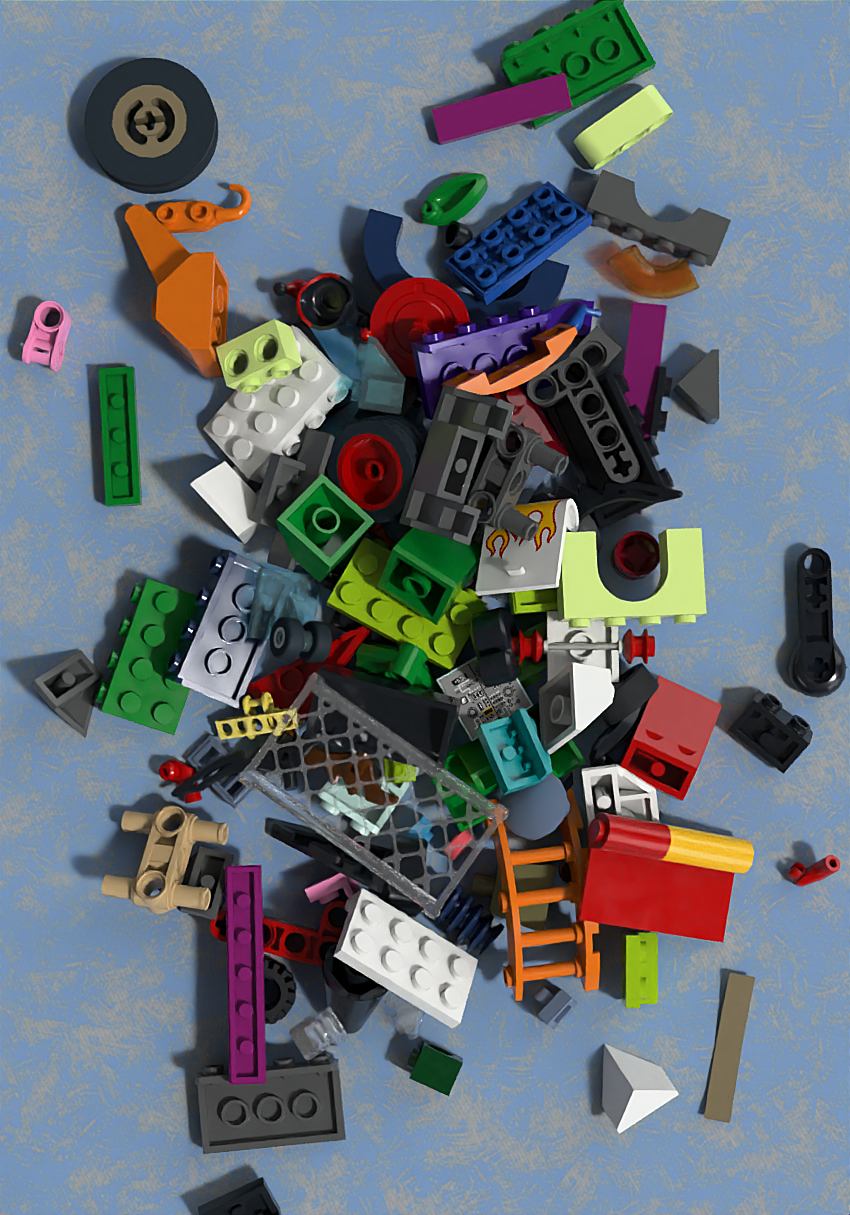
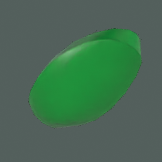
(453, 199)

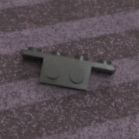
(284, 483)

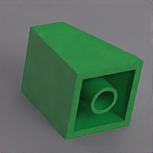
(429, 572)

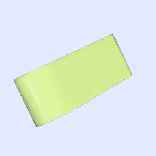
(623, 127)

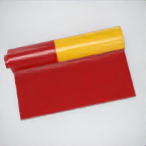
(660, 877)

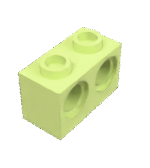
(257, 349)

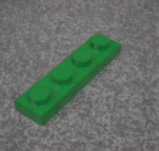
(120, 436)

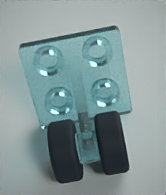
(286, 615)

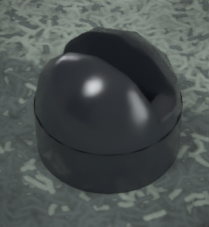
(457, 235)

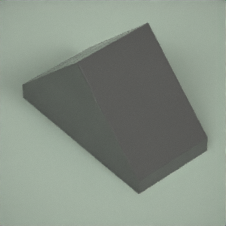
(701, 388)

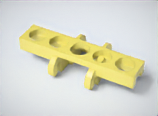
(249, 719)

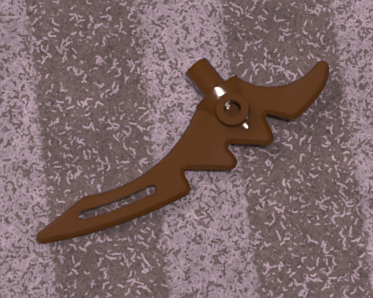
(372, 792)

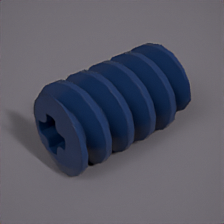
(468, 921)

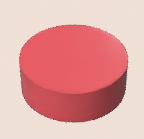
(460, 838)

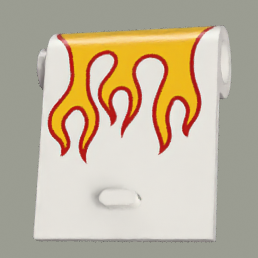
(523, 565)

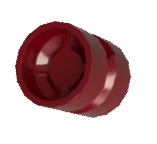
(635, 555)

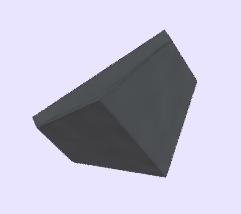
(71, 690)
(207, 870)

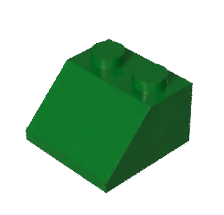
(322, 527)

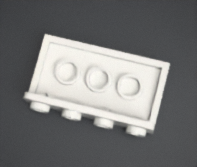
(279, 413)
(406, 957)

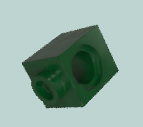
(434, 1067)

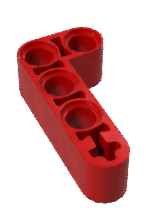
(281, 929)

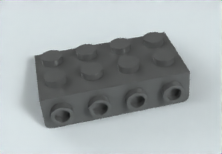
(293, 1107)

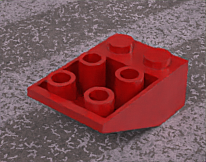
(670, 738)

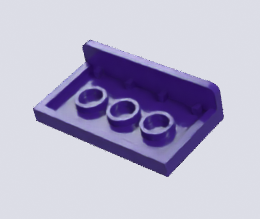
(478, 347)

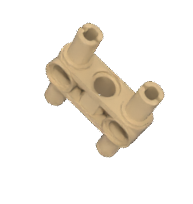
(165, 860)

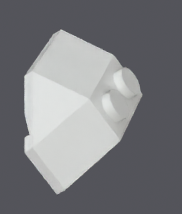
(618, 793)

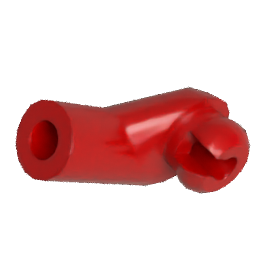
(178, 773)
(818, 871)

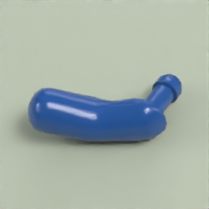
(578, 317)

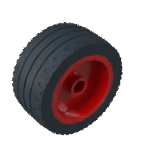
(377, 463)

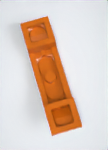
(548, 347)

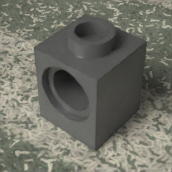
(601, 344)

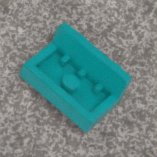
(515, 751)

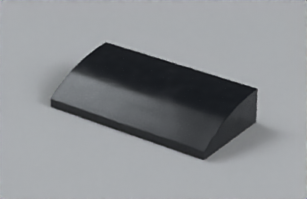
(412, 713)

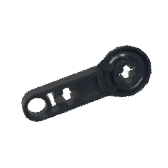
(815, 634)

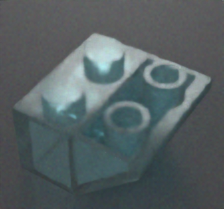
(380, 380)

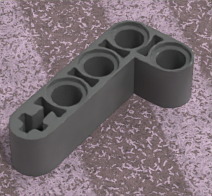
(592, 423)

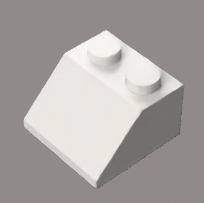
(230, 498)
(572, 702)

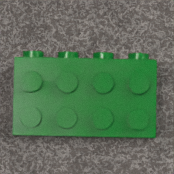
(591, 47)
(138, 672)

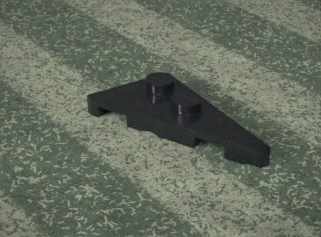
(324, 851)

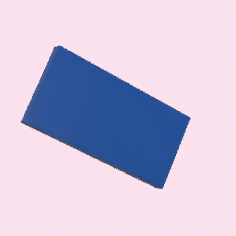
(517, 242)

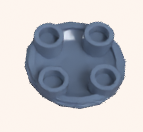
(536, 809)

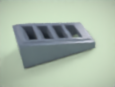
(242, 793)

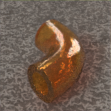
(652, 279)

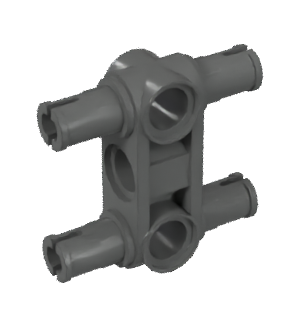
(504, 478)

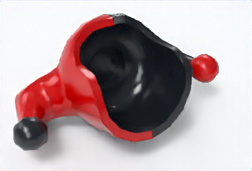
(327, 303)

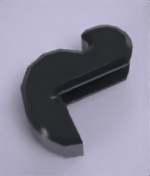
(493, 646)
(411, 868)

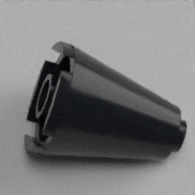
(349, 992)

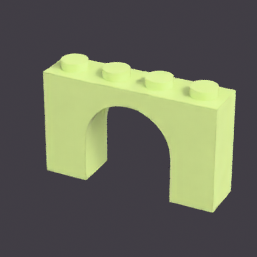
(677, 595)

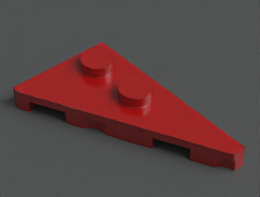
(288, 681)

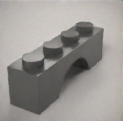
(694, 237)

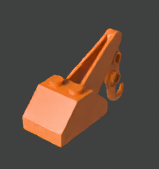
(190, 286)

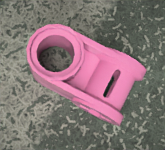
(47, 339)

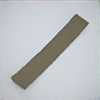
(728, 1047)

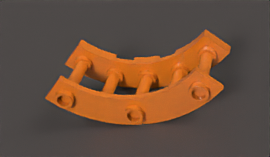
(586, 962)

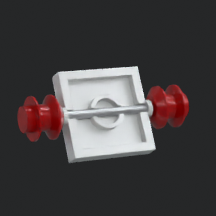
(588, 646)

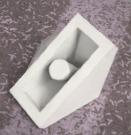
(632, 1087)

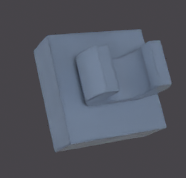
(555, 1006)

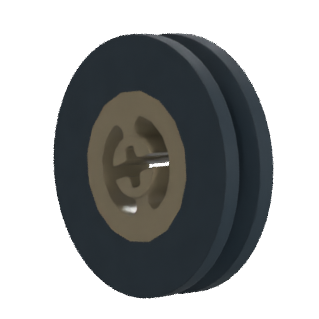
(138, 92)

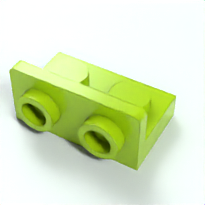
(639, 968)

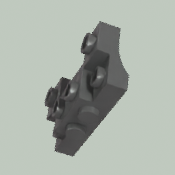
(449, 461)

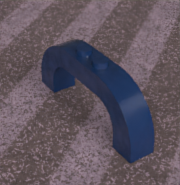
(380, 246)

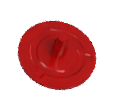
(411, 310)

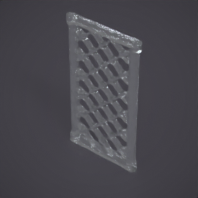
(251, 777)

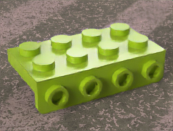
(361, 600)

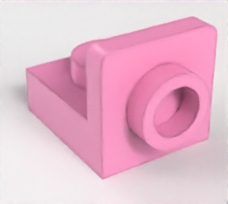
(327, 888)

